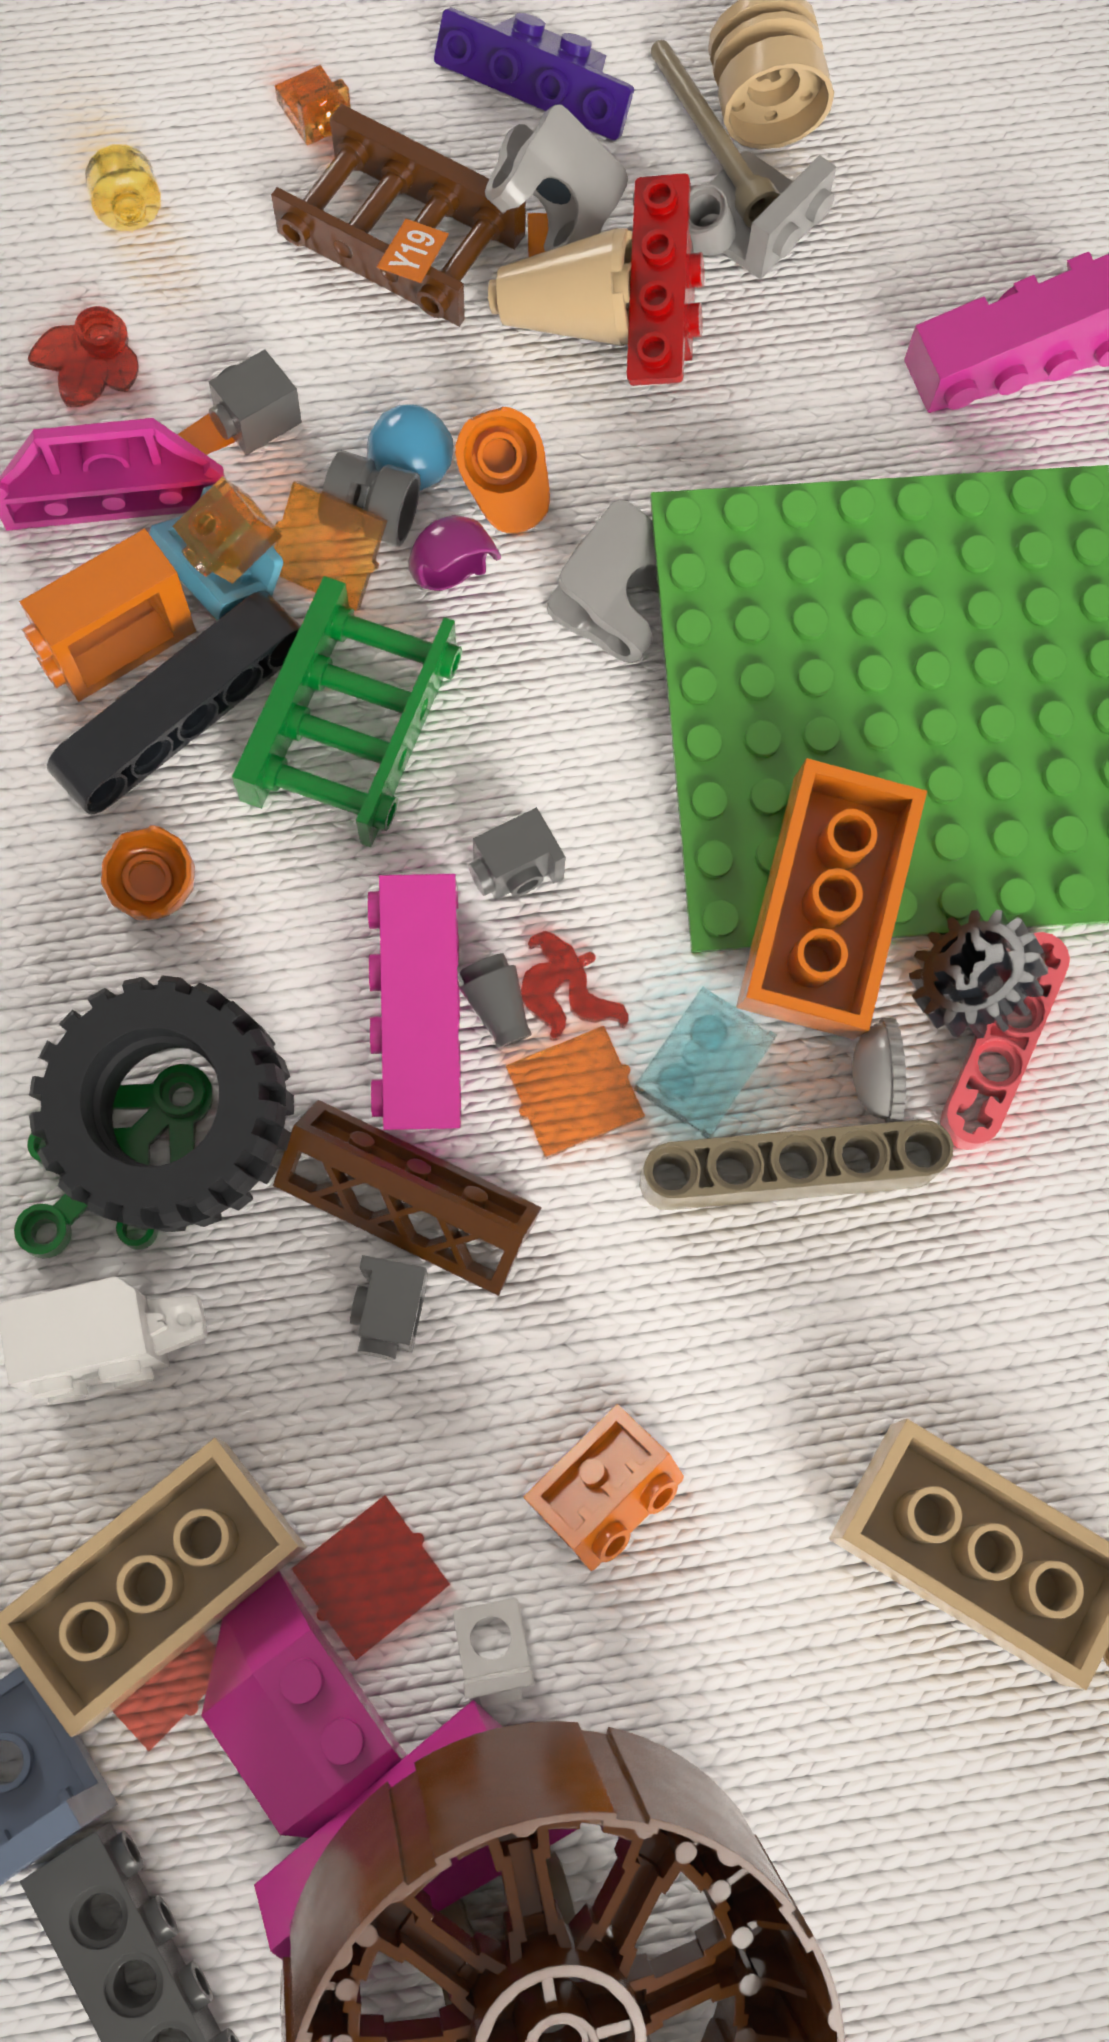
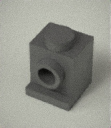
(516, 857)
(388, 1307)

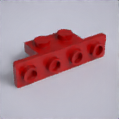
(663, 282)

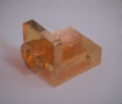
(311, 101)

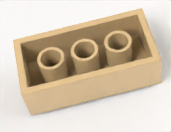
(982, 1552)
(147, 1586)

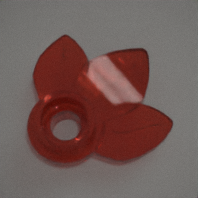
(84, 360)

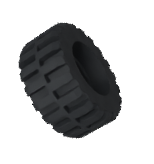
(98, 1055)

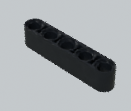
(174, 703)

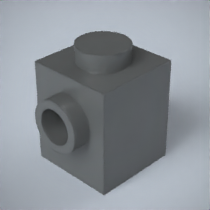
(254, 402)

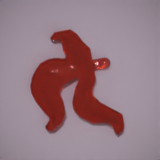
(547, 978)

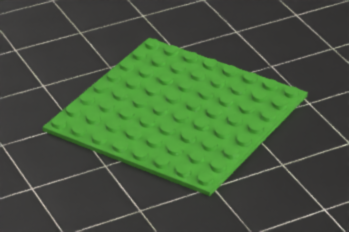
(906, 637)

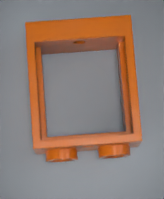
(107, 616)

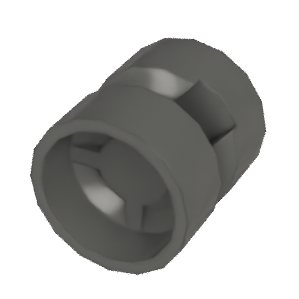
(391, 493)

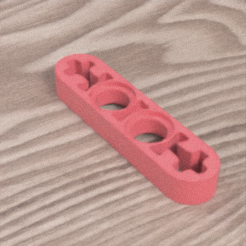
(1012, 1044)

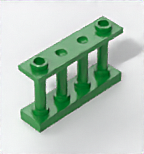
(311, 669)

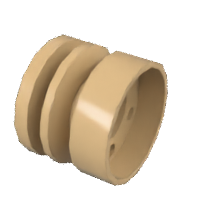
(770, 72)

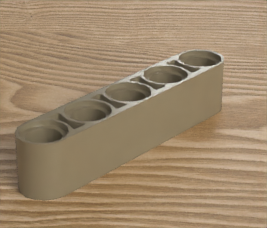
(819, 1148)

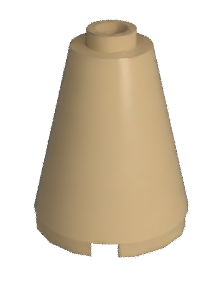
(570, 289)

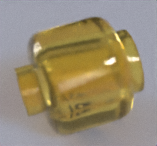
(123, 182)

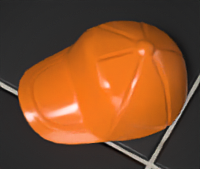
(505, 468)

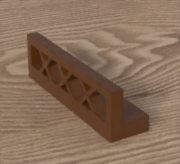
(409, 1176)

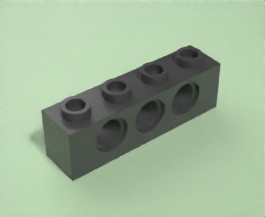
(98, 1956)

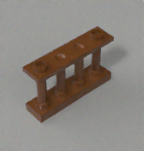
(401, 168)

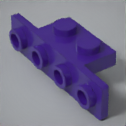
(536, 67)

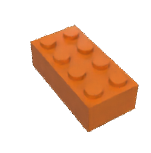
(832, 899)

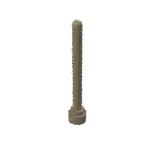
(752, 191)

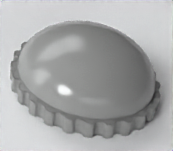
(881, 1071)

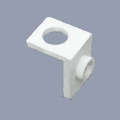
(496, 1679)

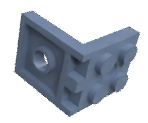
(57, 1785)

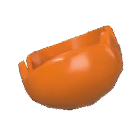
(148, 873)

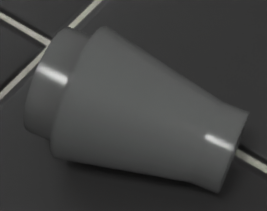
(496, 998)

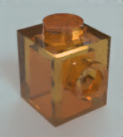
(225, 532)

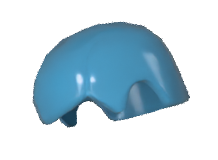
(412, 440)

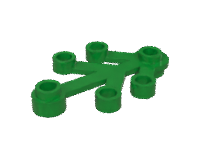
(134, 1142)

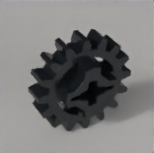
(978, 971)

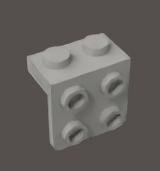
(785, 220)

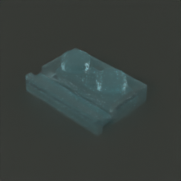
(705, 1062)

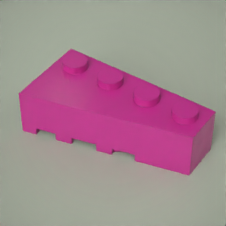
(1016, 341)
(417, 1002)

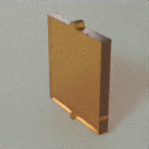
(328, 540)
(574, 1092)

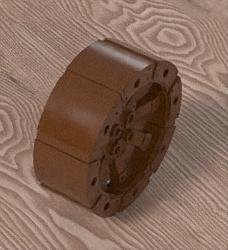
(506, 1794)

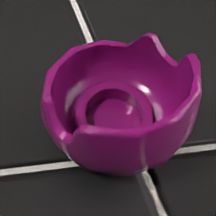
(450, 552)

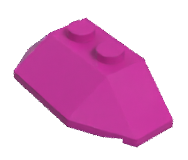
(102, 474)
(293, 1713)

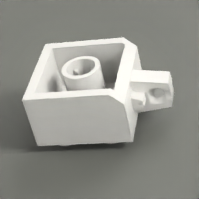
(93, 1336)

